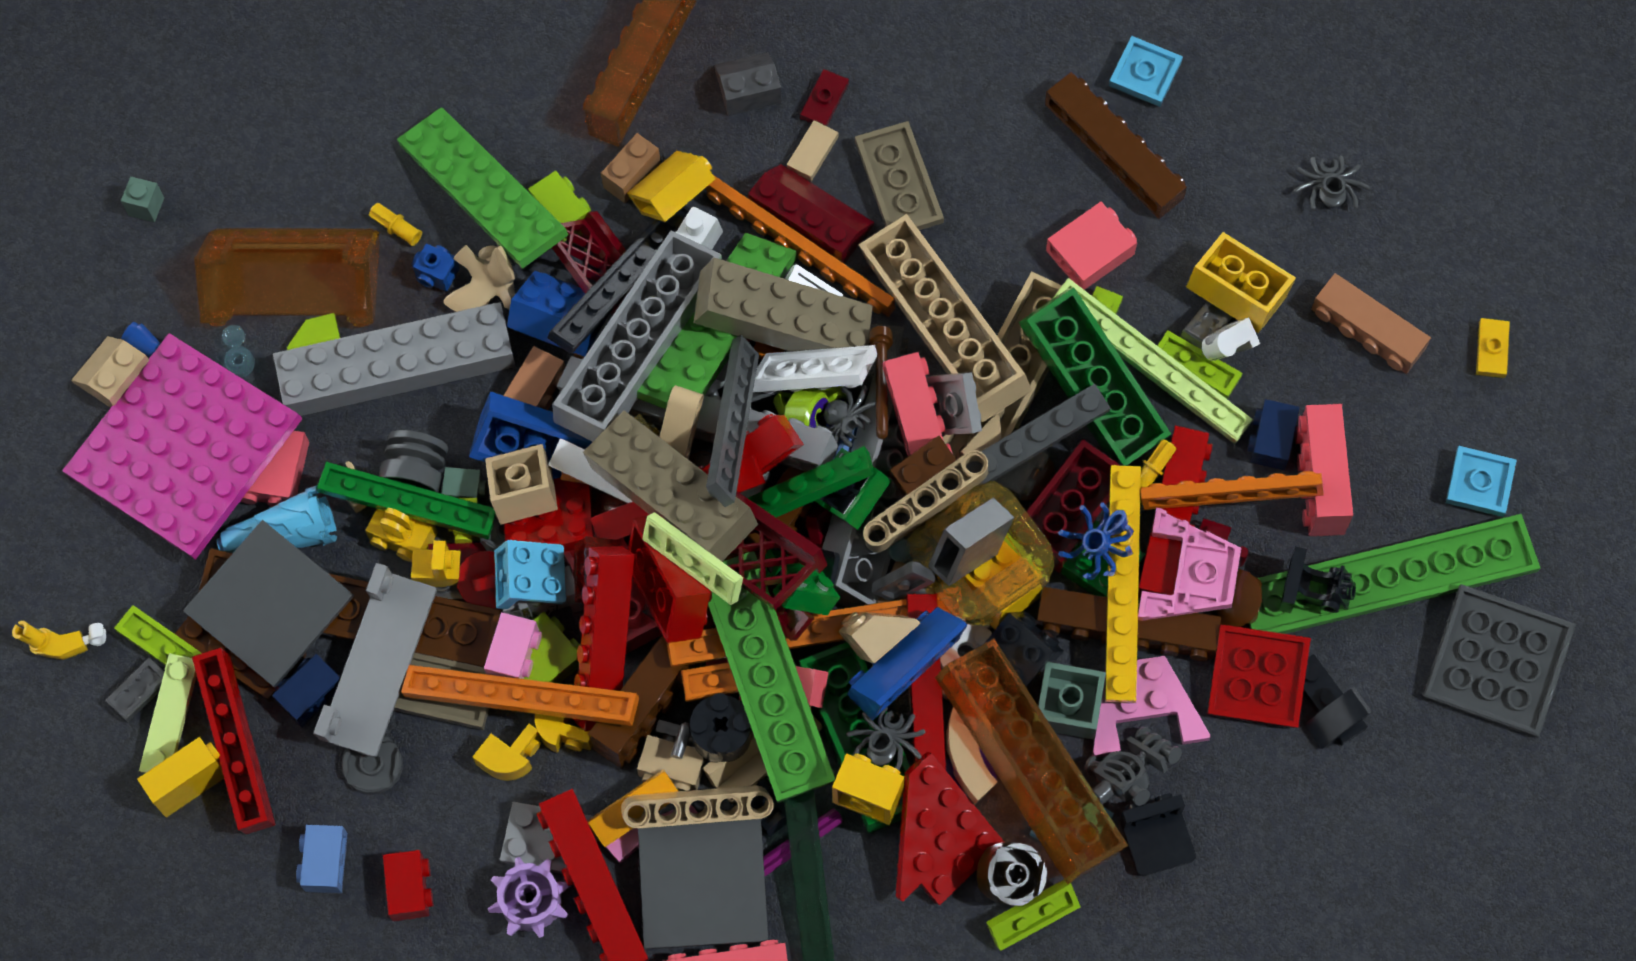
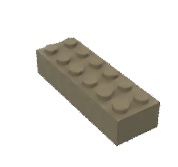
(778, 310)
(667, 484)

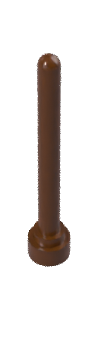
(882, 339)

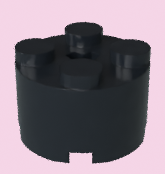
(720, 745)

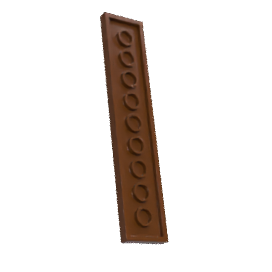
(451, 631)

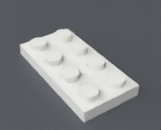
(814, 369)

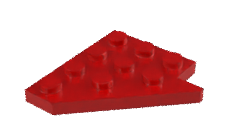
(938, 833)

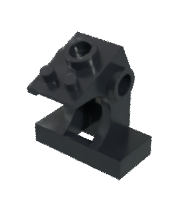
(1339, 589)

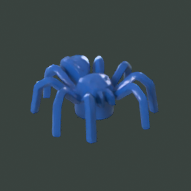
(1098, 541)

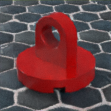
(478, 579)

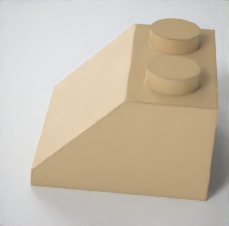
(110, 370)
(875, 633)

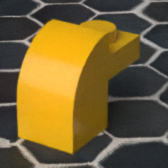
(436, 566)
(555, 730)
(508, 762)

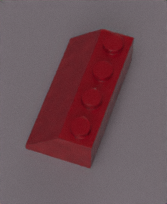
(811, 211)

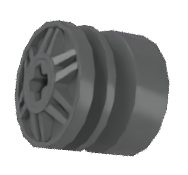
(414, 459)

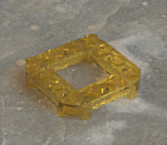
(1008, 585)

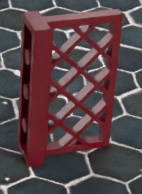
(594, 237)
(790, 543)

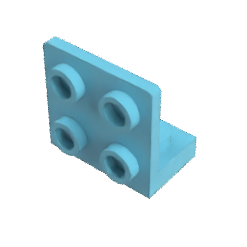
(529, 573)

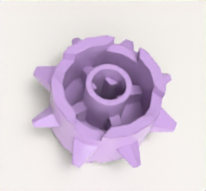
(512, 893)

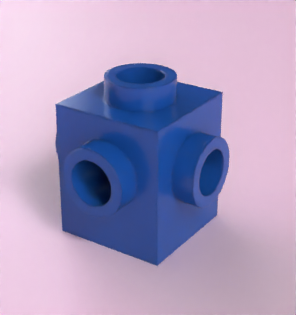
(435, 267)

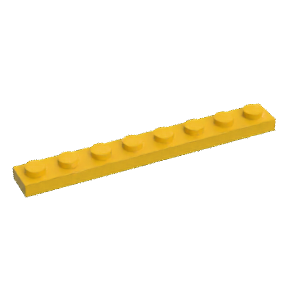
(1123, 591)

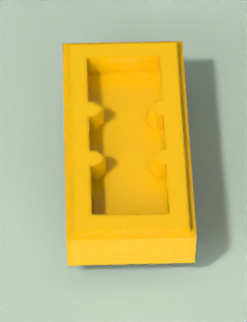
(1492, 348)

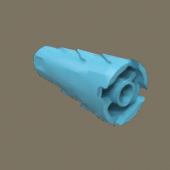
(300, 519)

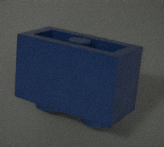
(1274, 434)
(307, 690)

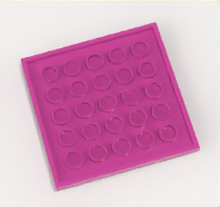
(182, 445)

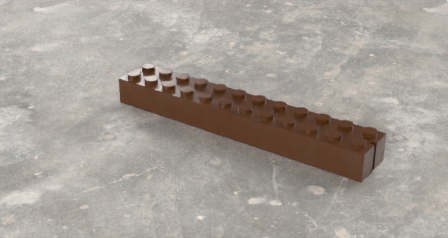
(660, 683)

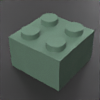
(1071, 699)

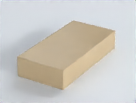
(812, 150)

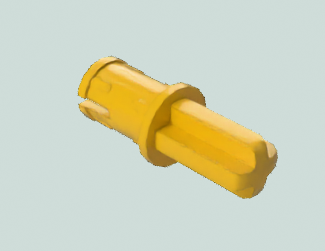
(395, 224)
(1156, 463)

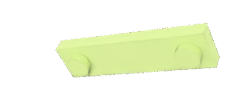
(692, 558)
(169, 711)

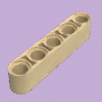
(681, 419)
(933, 488)
(711, 813)

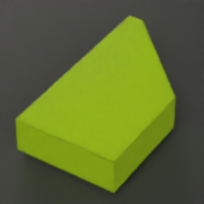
(316, 331)

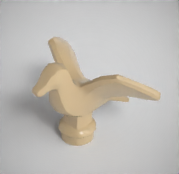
(490, 275)

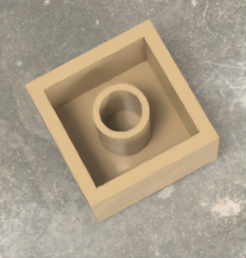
(521, 484)

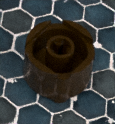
(994, 877)

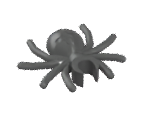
(1330, 183)
(844, 417)
(887, 739)

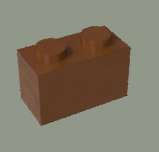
(921, 465)

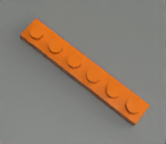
(1232, 491)

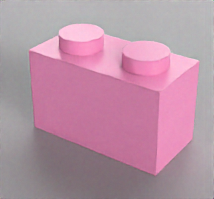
(513, 647)

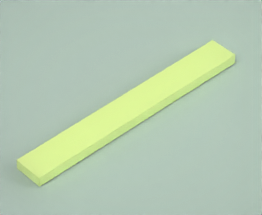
(1165, 370)

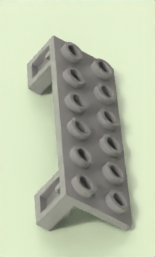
(376, 663)

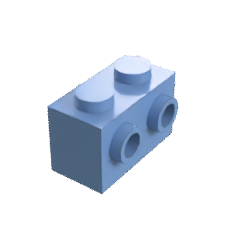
(322, 859)

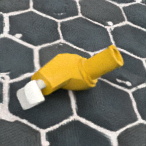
(56, 646)

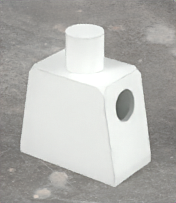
(701, 228)

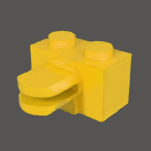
(399, 533)

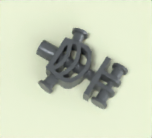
(1122, 766)

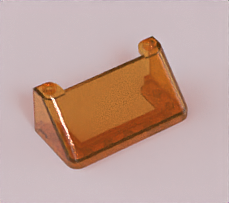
(288, 273)

